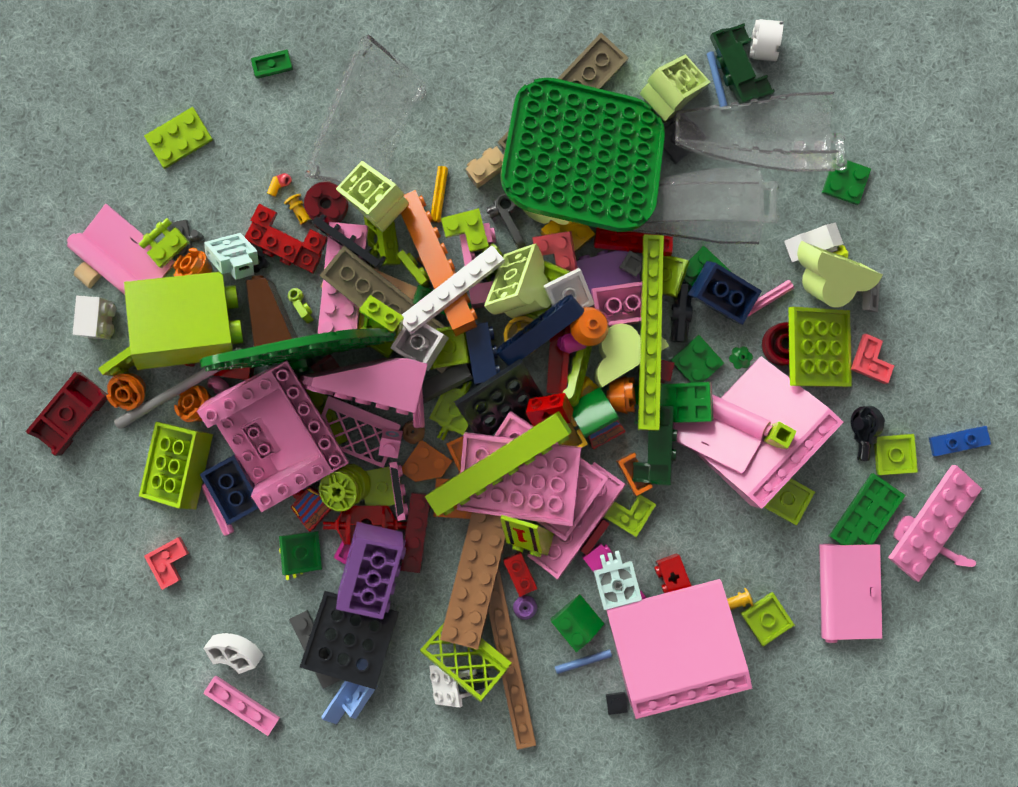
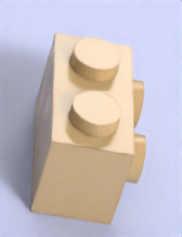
(486, 167)

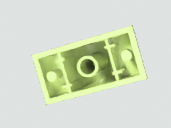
(673, 86)
(373, 195)
(832, 276)
(519, 284)
(619, 353)

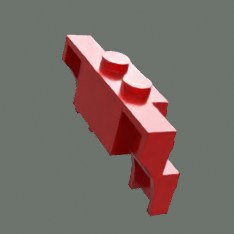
(290, 250)

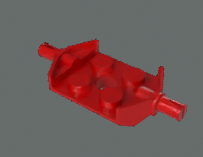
(378, 515)

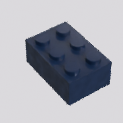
(724, 292)
(482, 353)
(230, 489)

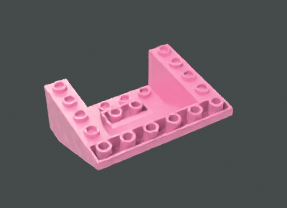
(381, 381)
(769, 394)
(274, 433)
(678, 649)

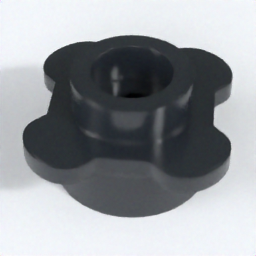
(263, 262)

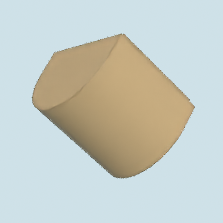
(86, 274)

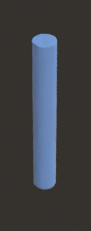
(717, 79)
(583, 661)

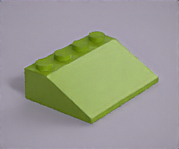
(175, 465)

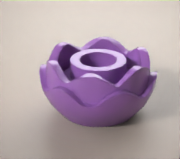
(522, 613)

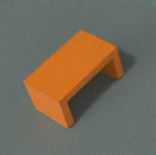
(626, 467)

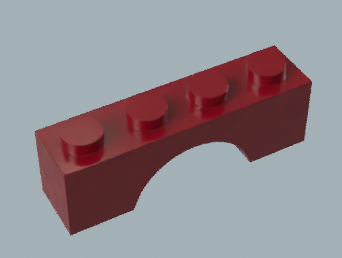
(415, 533)

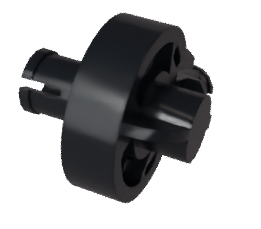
(866, 429)

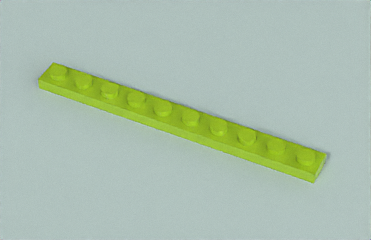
(651, 333)

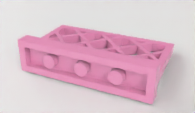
(363, 416)

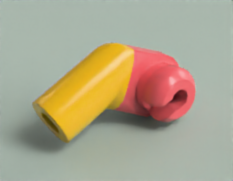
(278, 182)

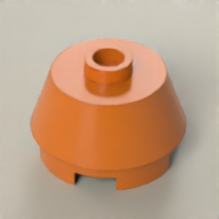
(192, 263)
(590, 327)
(126, 391)
(622, 394)
(190, 402)

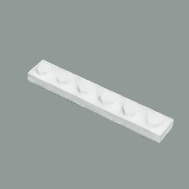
(452, 289)

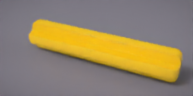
(439, 192)

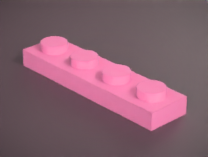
(241, 705)

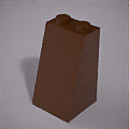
(267, 312)

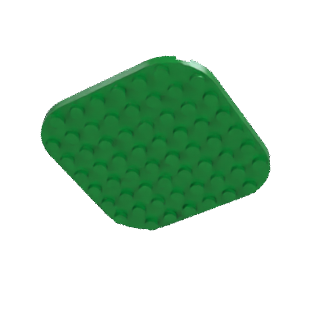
(583, 155)
(297, 348)

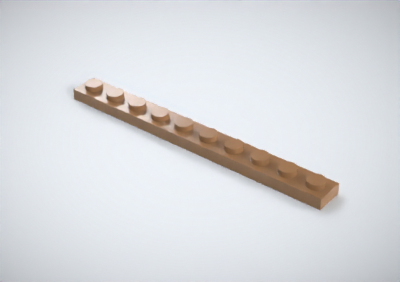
(512, 678)

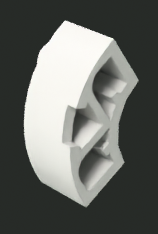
(824, 237)
(233, 651)

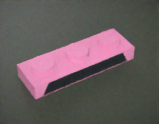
(398, 490)

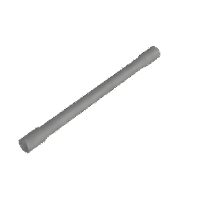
(131, 416)

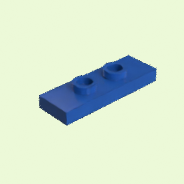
(959, 441)

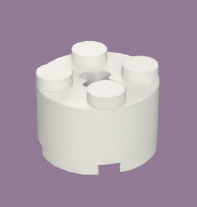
(766, 40)

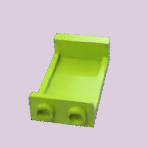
(381, 316)

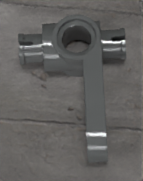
(496, 210)

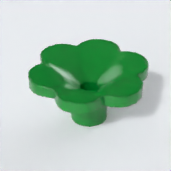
(736, 359)

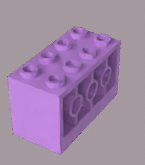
(371, 570)

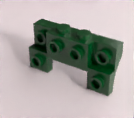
(736, 66)
(660, 451)

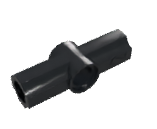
(681, 315)

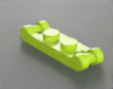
(577, 376)

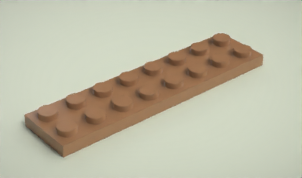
(474, 581)

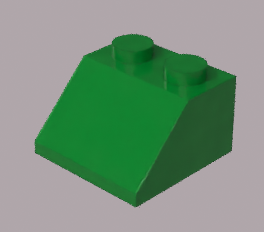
(577, 622)

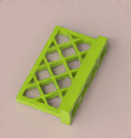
(486, 652)

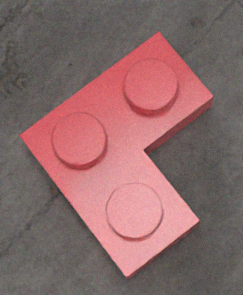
(561, 246)
(867, 361)
(162, 561)

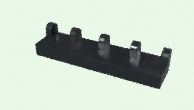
(349, 243)

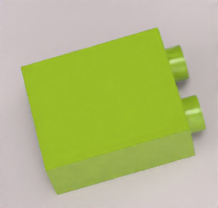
(180, 319)

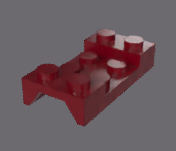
(67, 413)

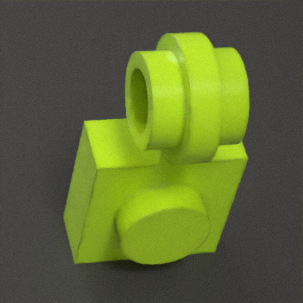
(303, 309)

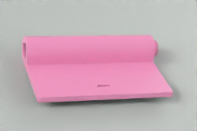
(112, 252)
(731, 436)
(850, 592)

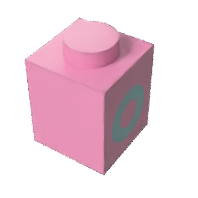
(390, 443)

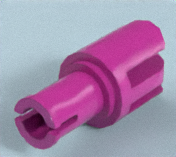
(569, 344)

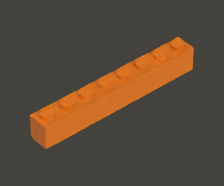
(434, 260)

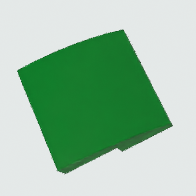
(593, 412)

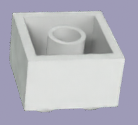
(93, 317)
(421, 346)

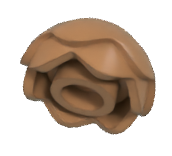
(410, 437)

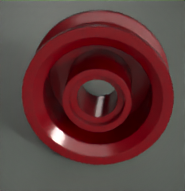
(318, 194)
(772, 344)

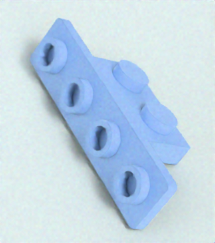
(349, 698)

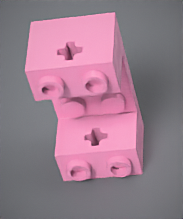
(480, 291)

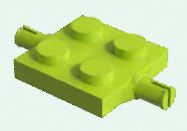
(448, 414)

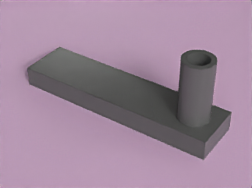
(445, 381)

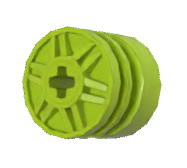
(353, 485)

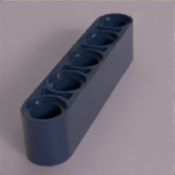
(540, 330)

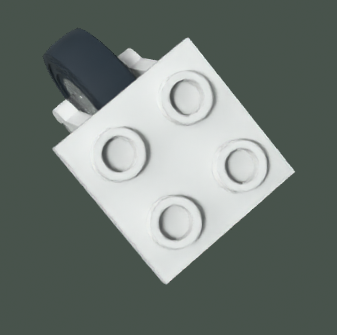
(449, 692)

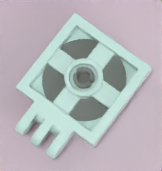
(616, 582)

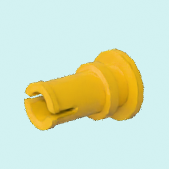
(298, 209)
(740, 600)

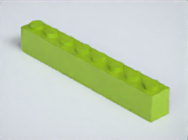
(497, 464)

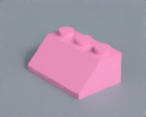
(619, 303)

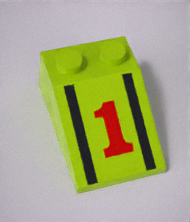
(526, 536)

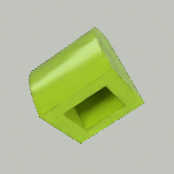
(780, 435)

